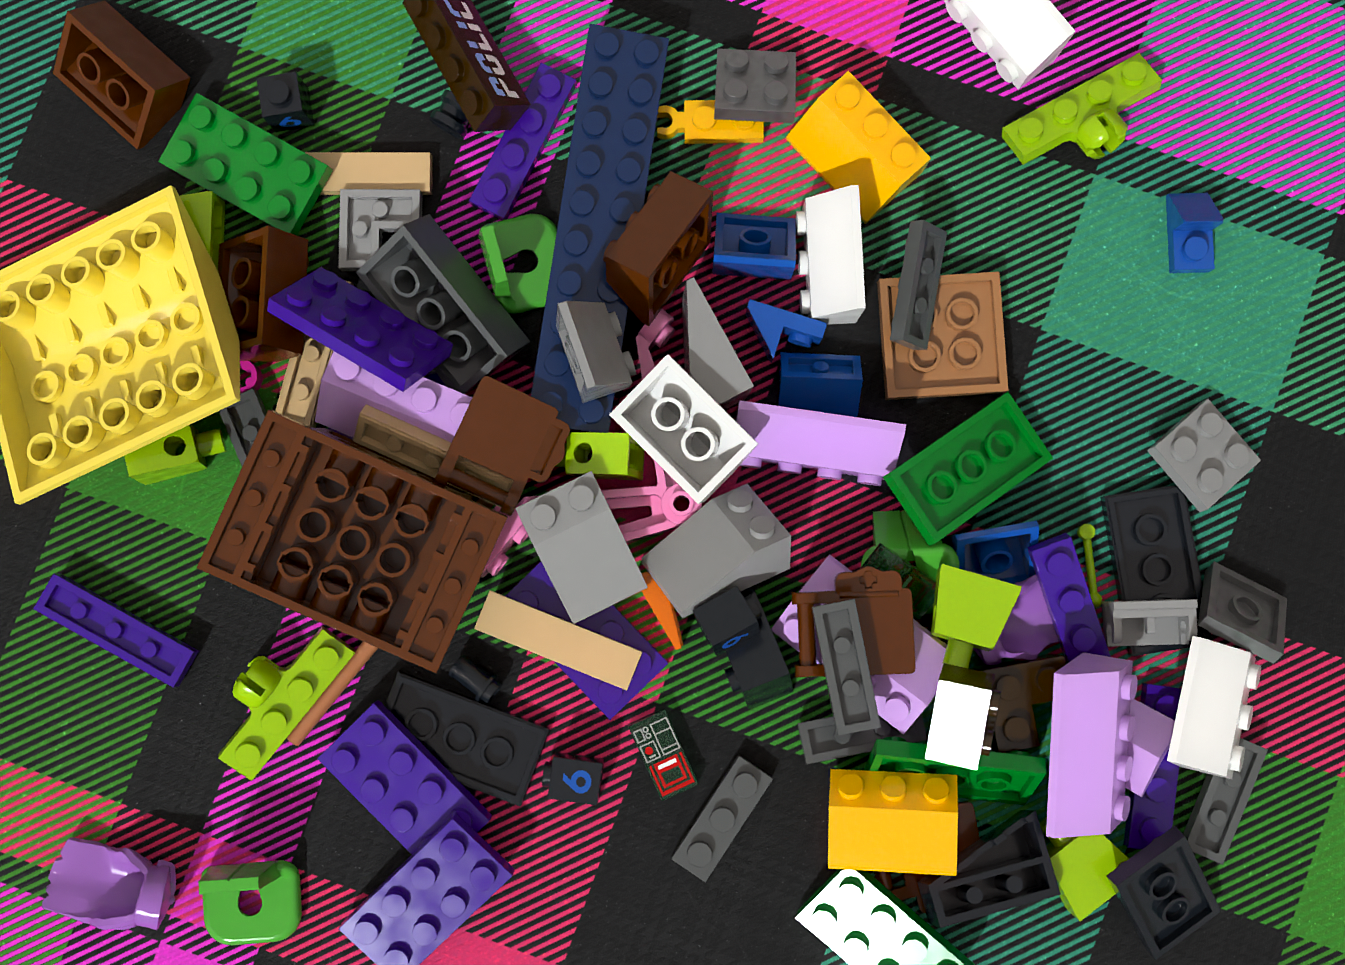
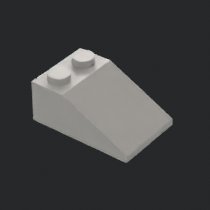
(593, 348)
(709, 353)
(581, 547)
(719, 547)

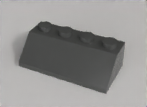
(438, 289)

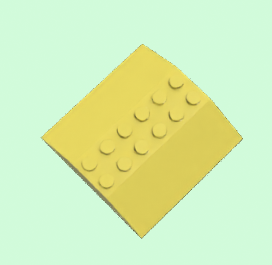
(111, 344)

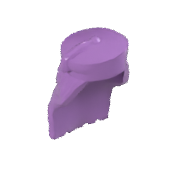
(1027, 627)
(109, 886)

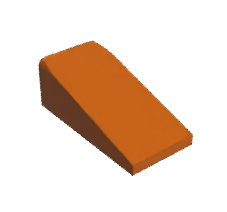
(663, 610)

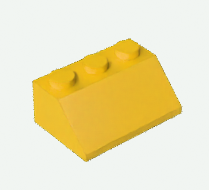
(858, 143)
(893, 822)

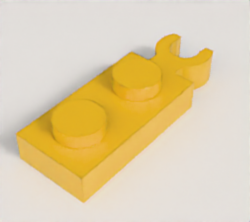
(700, 127)

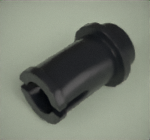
(475, 679)

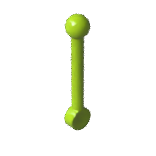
(1086, 533)

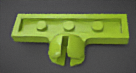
(1085, 113)
(281, 699)

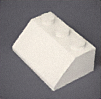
(1016, 34)
(832, 256)
(684, 429)
(1213, 708)

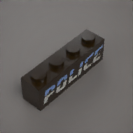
(470, 62)

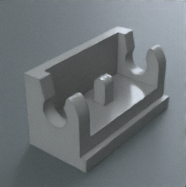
(1149, 622)

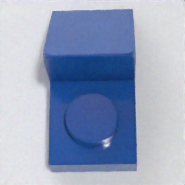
(1190, 232)
(771, 322)

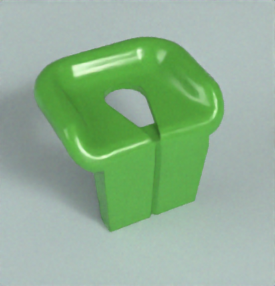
(508, 237)
(900, 535)
(280, 897)

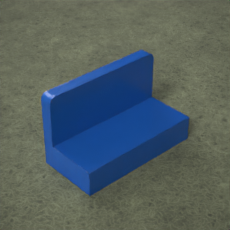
(820, 382)

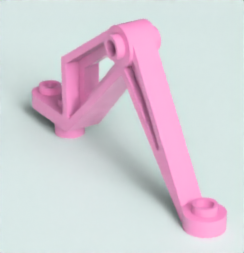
(659, 497)

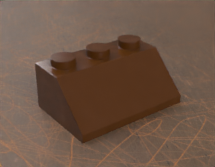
(119, 72)
(660, 245)
(251, 273)

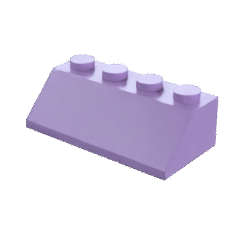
(349, 388)
(820, 442)
(897, 696)
(1090, 746)

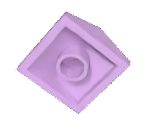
(1148, 745)

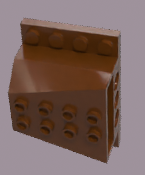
(352, 540)

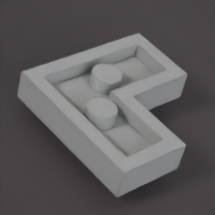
(369, 214)

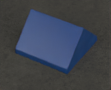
(754, 246)
(997, 551)

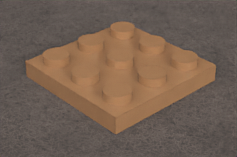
(964, 341)

